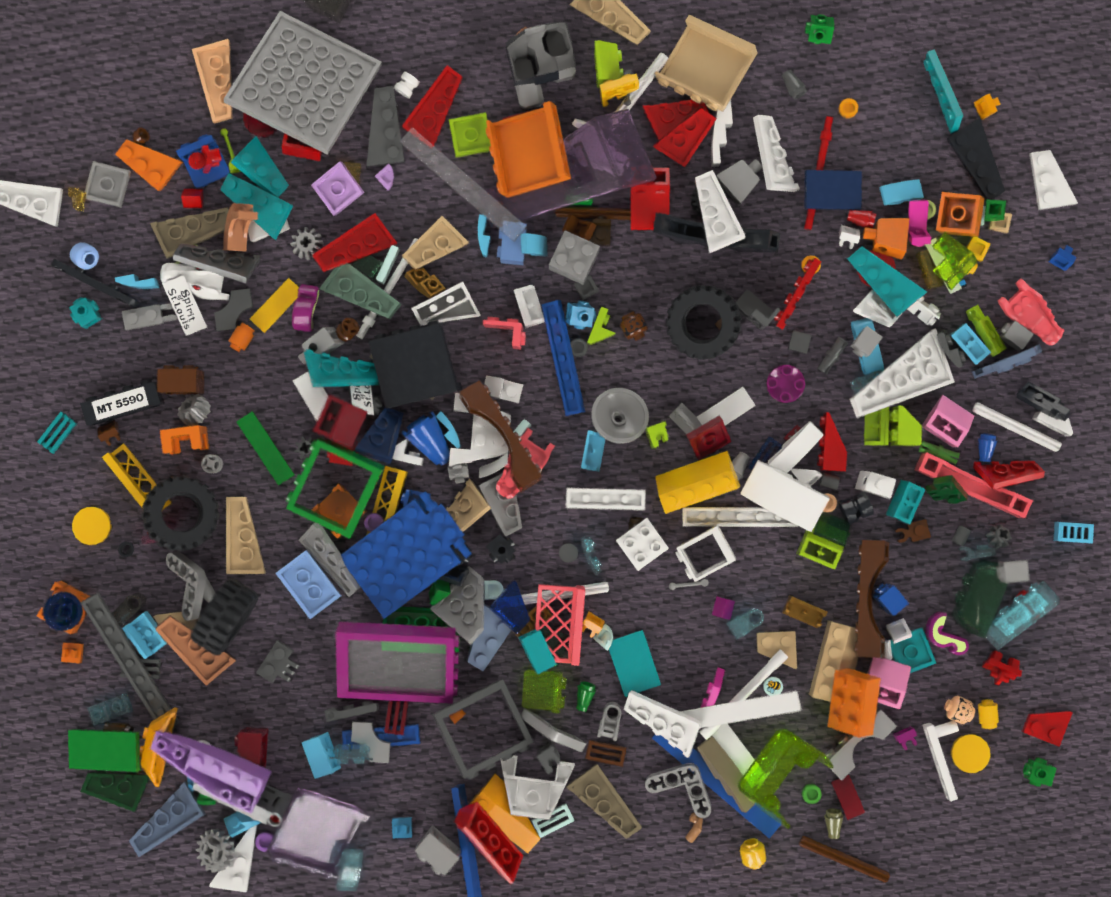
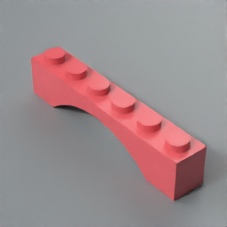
(975, 487)

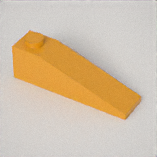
(495, 802)

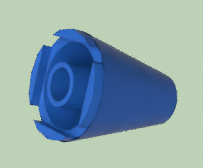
(428, 438)

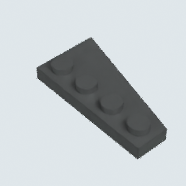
(384, 130)
(216, 261)

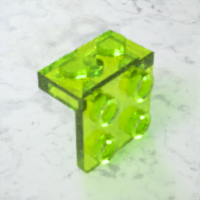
(543, 690)

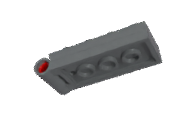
(269, 807)

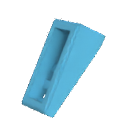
(1058, 532)

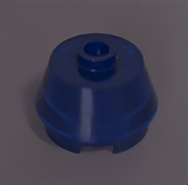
(62, 611)

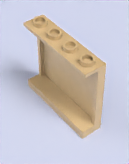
(707, 64)

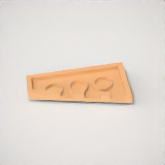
(215, 74)

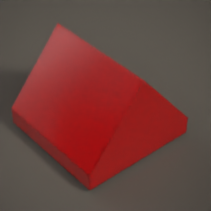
(192, 198)

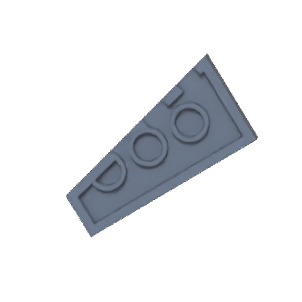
(176, 814)

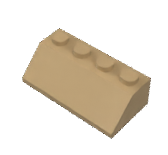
(835, 654)

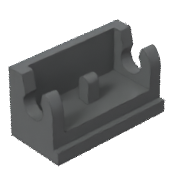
(547, 755)

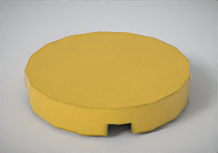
(91, 525)
(970, 753)

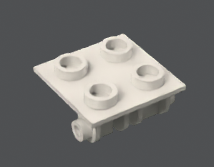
(642, 544)

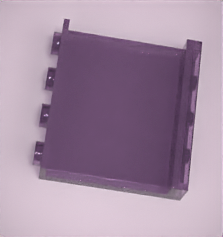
(315, 833)

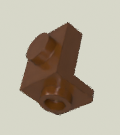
(579, 227)

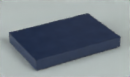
(833, 190)

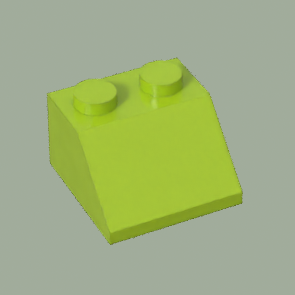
(607, 61)

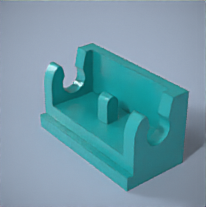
(905, 501)
(537, 651)

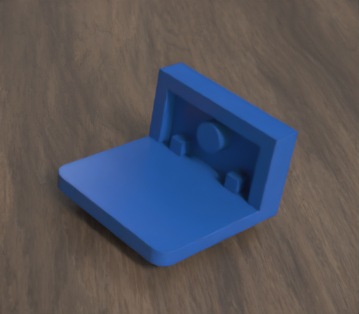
(197, 176)

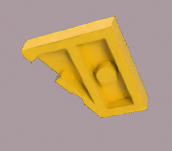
(618, 88)

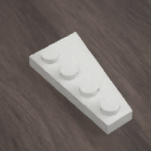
(775, 168)

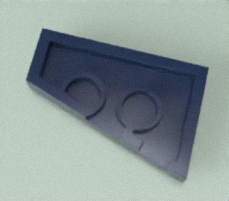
(382, 436)

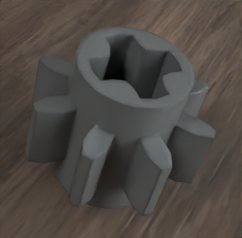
(301, 445)
(998, 536)

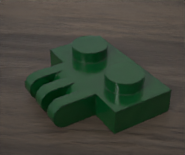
(948, 489)

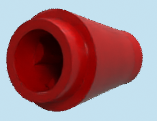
(862, 218)

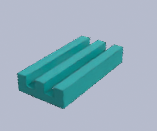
(47, 444)

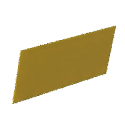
(275, 305)

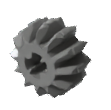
(301, 239)
(194, 410)

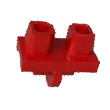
(206, 159)
(1000, 670)

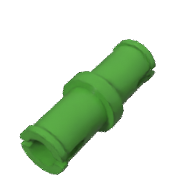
(939, 451)

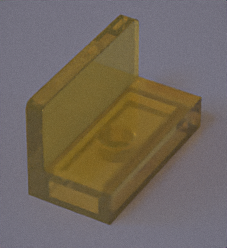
(927, 266)

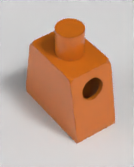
(889, 236)

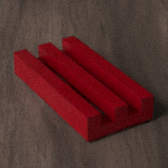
(388, 718)

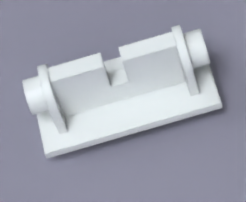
(927, 313)

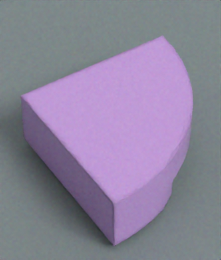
(386, 176)

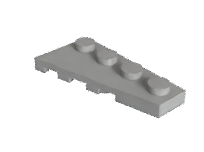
(328, 556)

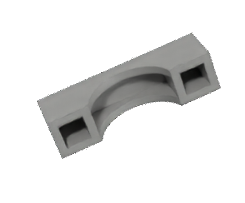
(842, 755)

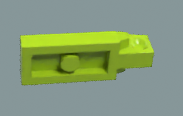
(986, 330)

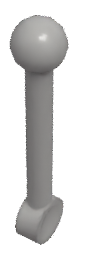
(704, 582)

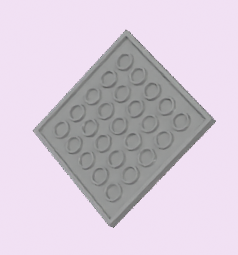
(303, 82)

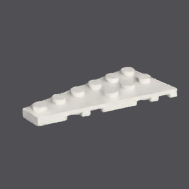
(912, 374)

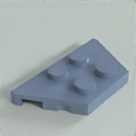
(1007, 363)

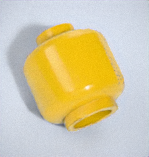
(753, 853)

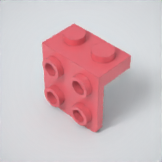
(519, 336)

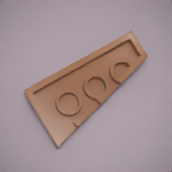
(199, 660)

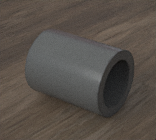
(829, 481)
(961, 535)

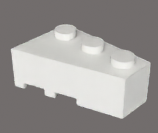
(447, 306)

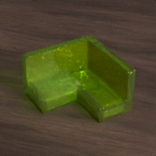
(956, 262)

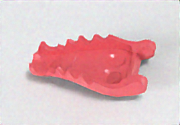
(1032, 312)
(505, 485)

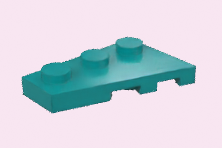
(260, 168)

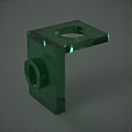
(368, 266)

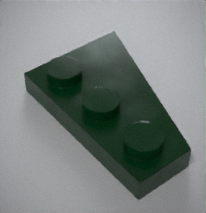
(117, 789)

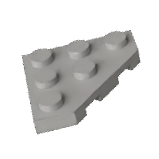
(464, 607)

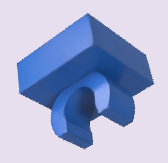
(1063, 258)

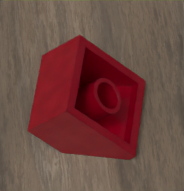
(252, 745)

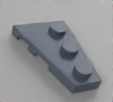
(489, 641)

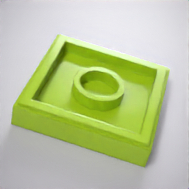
(469, 134)

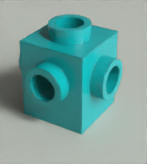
(85, 312)

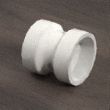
(406, 85)

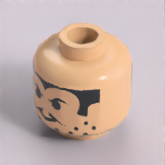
(959, 709)

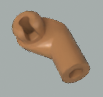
(696, 829)

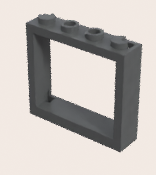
(468, 700)

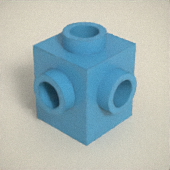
(580, 314)

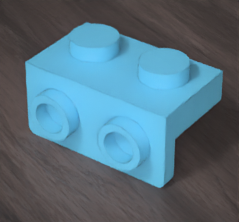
(144, 636)

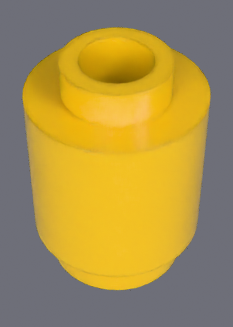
(988, 714)

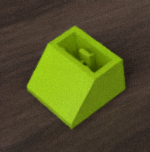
(904, 428)
(820, 550)

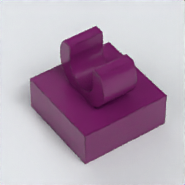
(904, 735)

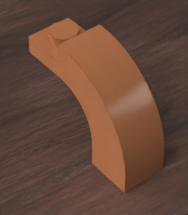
(237, 226)

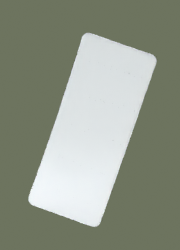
(493, 467)

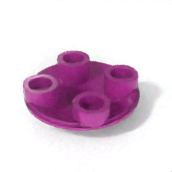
(785, 383)

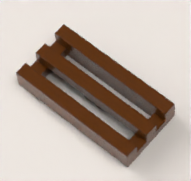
(606, 745)

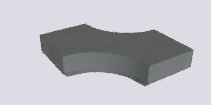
(228, 317)

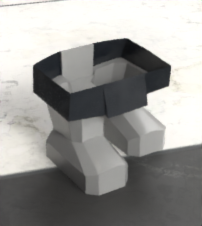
(555, 66)

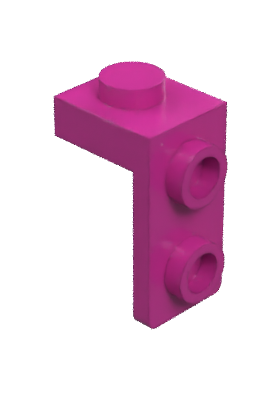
(918, 218)

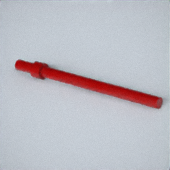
(825, 137)

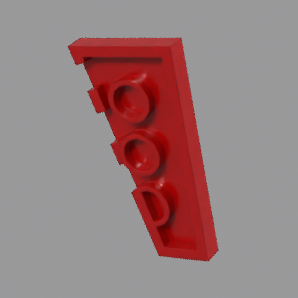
(434, 106)

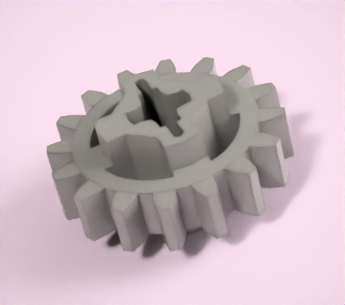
(215, 850)

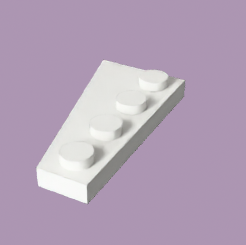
(32, 200)
(717, 215)
(665, 721)

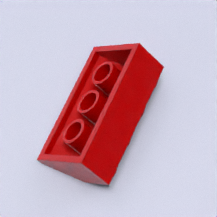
(489, 840)

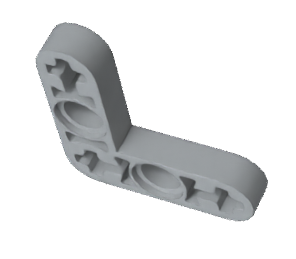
(194, 583)
(551, 732)
(688, 781)

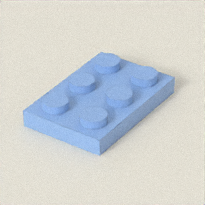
(308, 584)

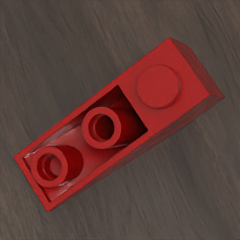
(833, 451)

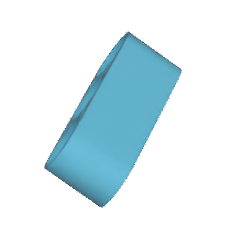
(874, 361)

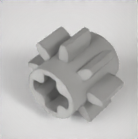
(458, 473)

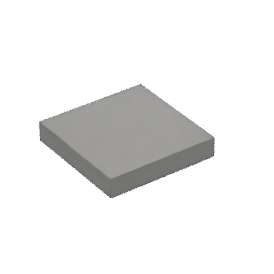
(107, 184)

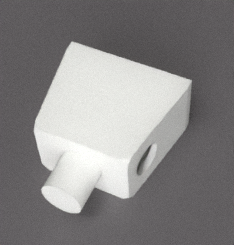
(875, 484)

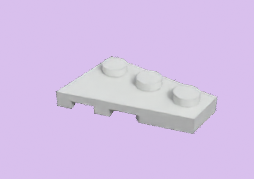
(1050, 182)

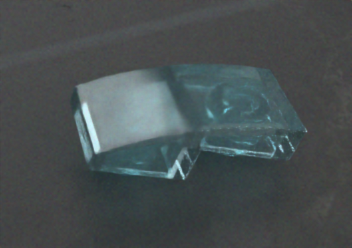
(588, 549)
(110, 709)
(350, 869)

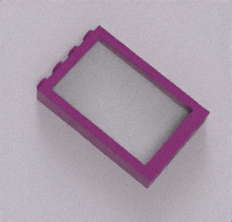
(396, 662)

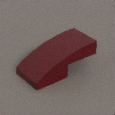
(848, 797)

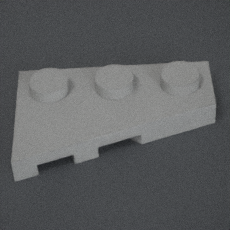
(503, 509)

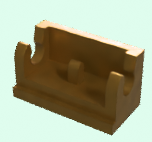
(804, 612)

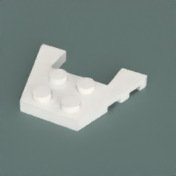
(485, 439)
(534, 796)

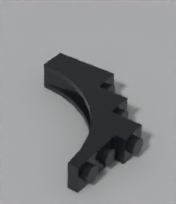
(692, 232)

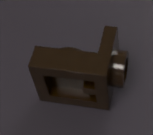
(602, 232)

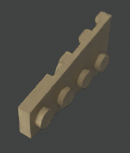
(189, 229)

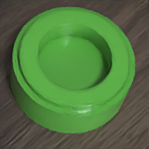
(811, 793)

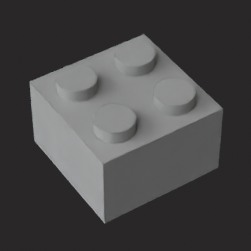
(574, 257)
(437, 851)

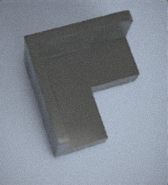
(755, 310)

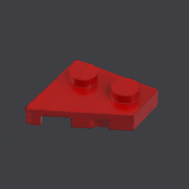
(1048, 726)

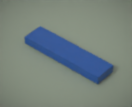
(410, 736)

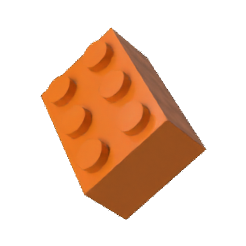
(854, 702)

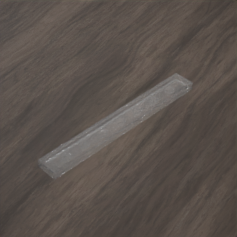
(463, 184)

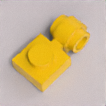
(979, 248)

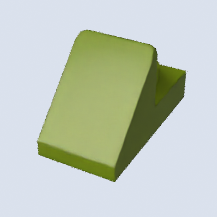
(599, 333)

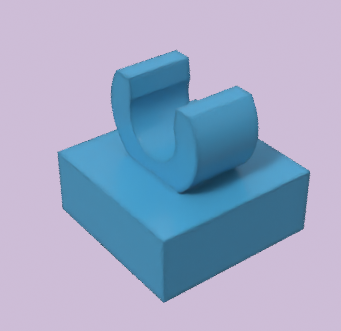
(402, 827)

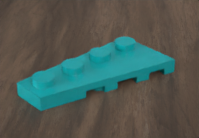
(945, 94)
(271, 209)

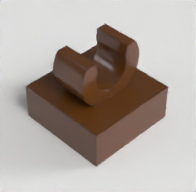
(107, 431)

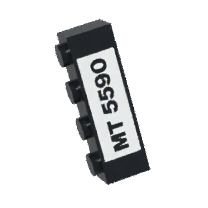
(122, 403)

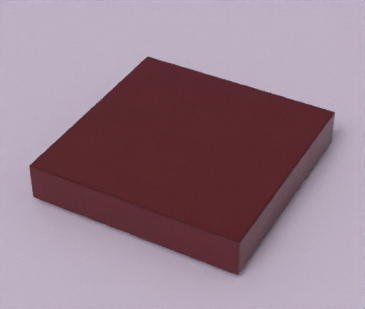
(708, 438)

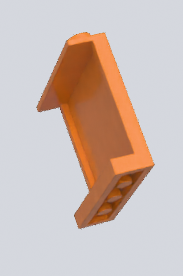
(528, 151)

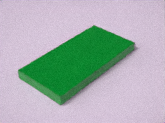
(104, 750)

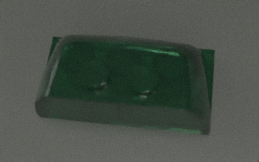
(979, 598)

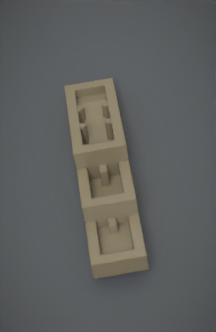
(725, 770)

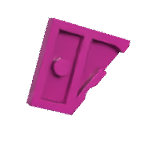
(713, 689)

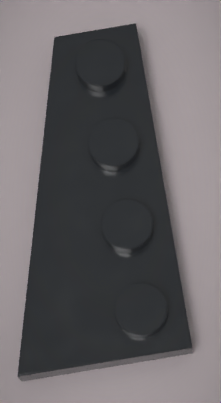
(976, 156)

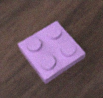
(337, 188)

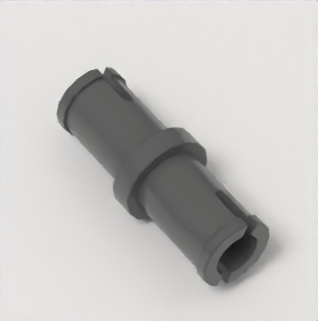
(832, 355)

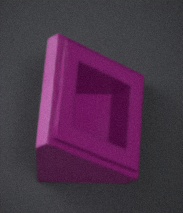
(723, 607)

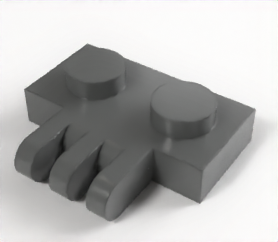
(277, 663)

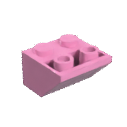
(948, 421)
(893, 680)

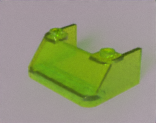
(772, 768)

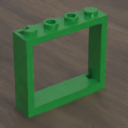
(349, 455)

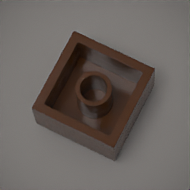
(180, 381)

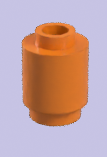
(241, 337)

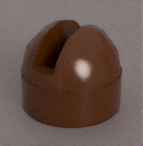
(141, 136)

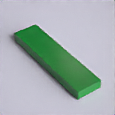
(265, 448)

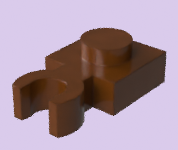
(916, 531)

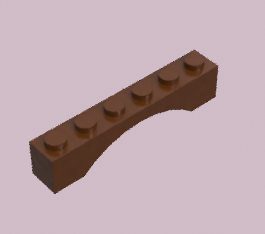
(479, 403)
(873, 559)

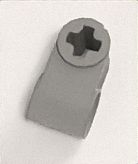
(609, 724)

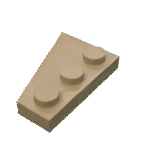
(434, 244)

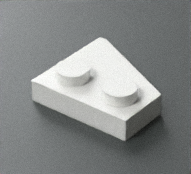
(876, 310)

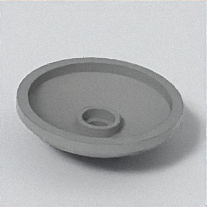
(624, 405)

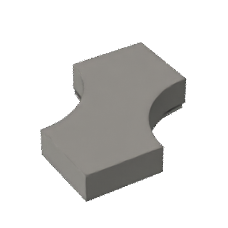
(364, 734)

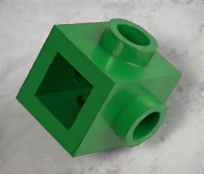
(820, 29)
(1039, 772)

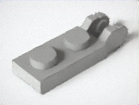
(147, 316)

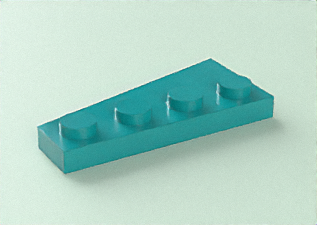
(889, 284)
(337, 372)

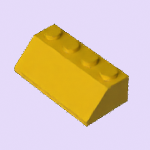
(696, 482)

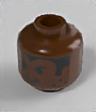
(633, 326)

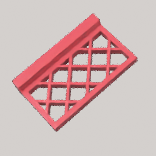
(575, 620)

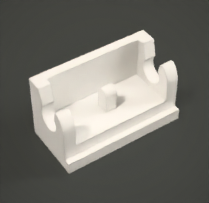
(529, 306)

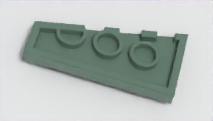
(356, 288)

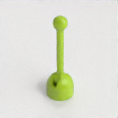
(233, 169)

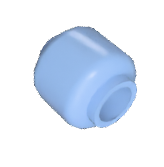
(84, 255)

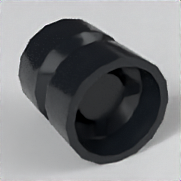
(857, 507)

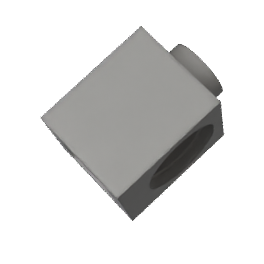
(1015, 335)
(865, 342)
(1013, 571)

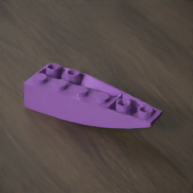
(214, 769)

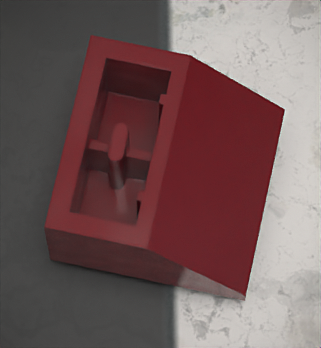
(340, 421)

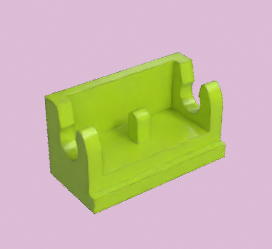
(877, 428)
(656, 432)

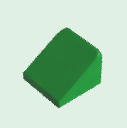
(995, 210)
(438, 591)

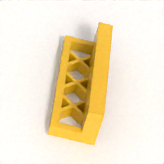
(125, 477)
(396, 492)

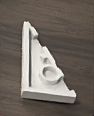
(238, 876)

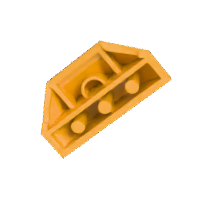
(150, 761)

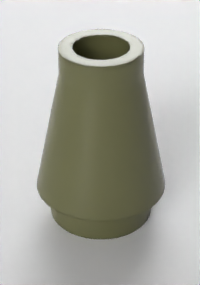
(833, 822)

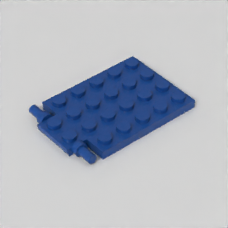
(405, 554)

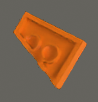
(148, 163)

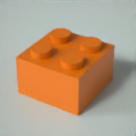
(960, 214)

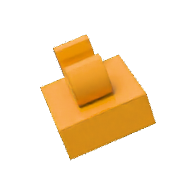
(986, 106)
(592, 622)

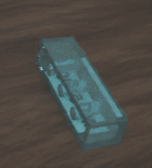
(1021, 614)

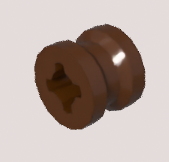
(352, 329)

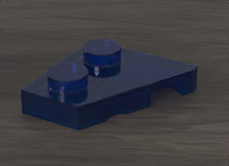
(511, 608)

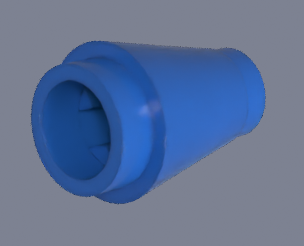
(987, 445)

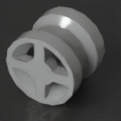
(209, 461)

